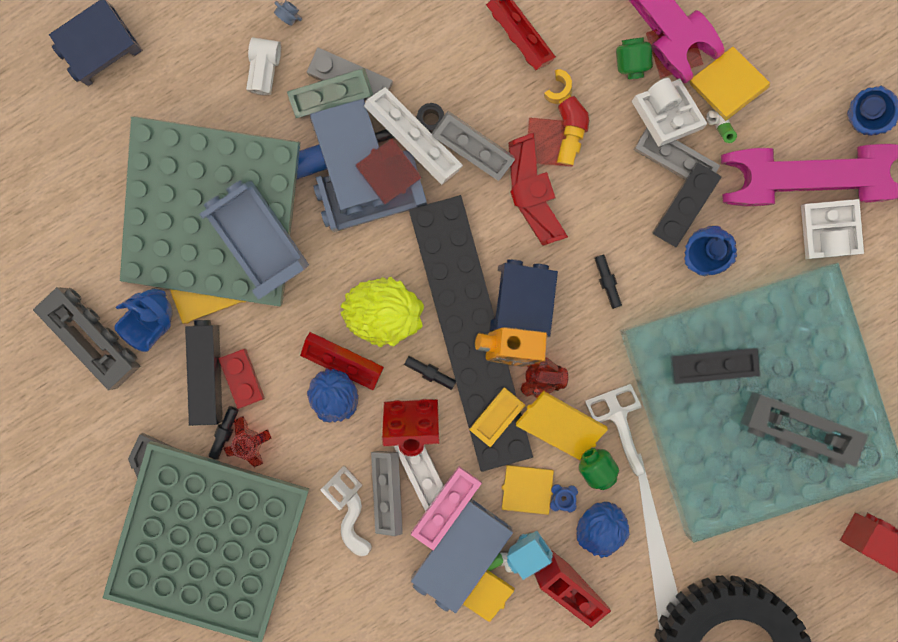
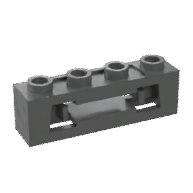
(65, 306)
(846, 447)

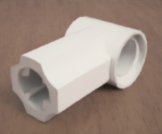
(263, 58)

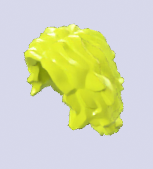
(382, 311)

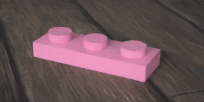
(446, 508)

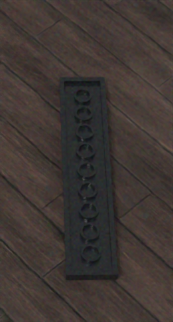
(463, 314)

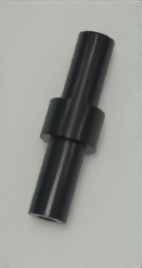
(608, 281)
(430, 372)
(223, 432)

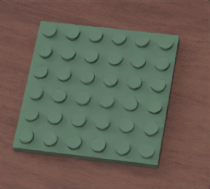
(169, 181)
(205, 542)

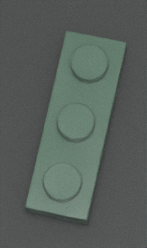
(330, 93)

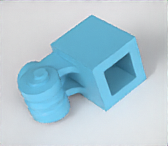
(529, 555)

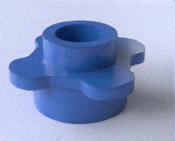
(570, 502)

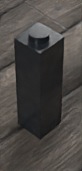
(203, 373)

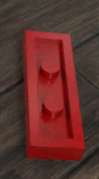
(521, 32)
(341, 359)

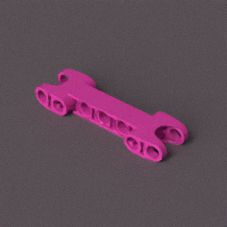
(679, 34)
(765, 176)

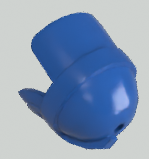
(146, 319)

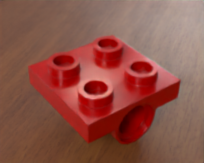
(410, 425)

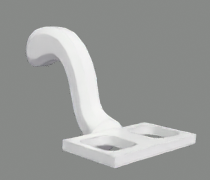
(619, 416)
(350, 497)

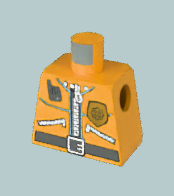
(513, 346)

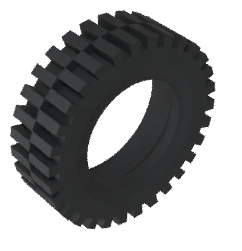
(728, 602)

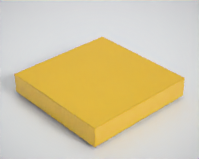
(729, 83)

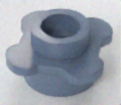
(287, 12)

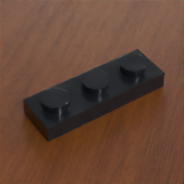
(686, 204)
(715, 365)

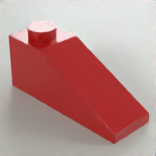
(571, 591)

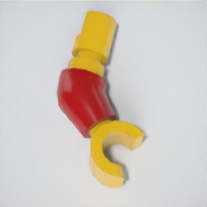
(574, 118)

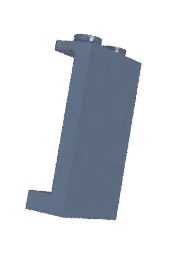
(345, 140)
(332, 217)
(255, 237)
(462, 557)

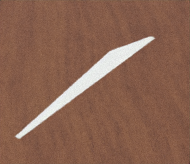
(662, 575)

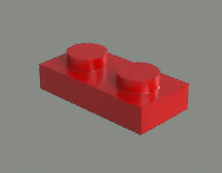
(241, 378)

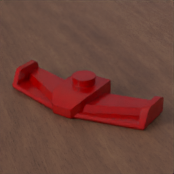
(533, 191)

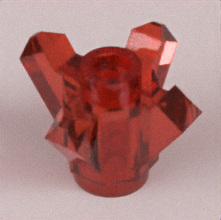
(544, 377)
(247, 443)

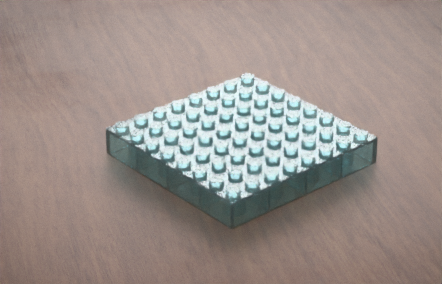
(807, 359)

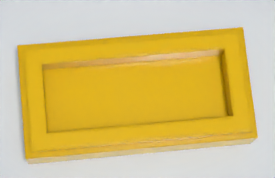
(497, 417)

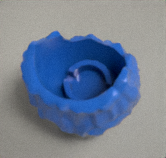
(873, 111)
(710, 251)
(332, 396)
(603, 529)

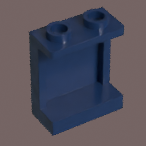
(93, 41)
(525, 297)

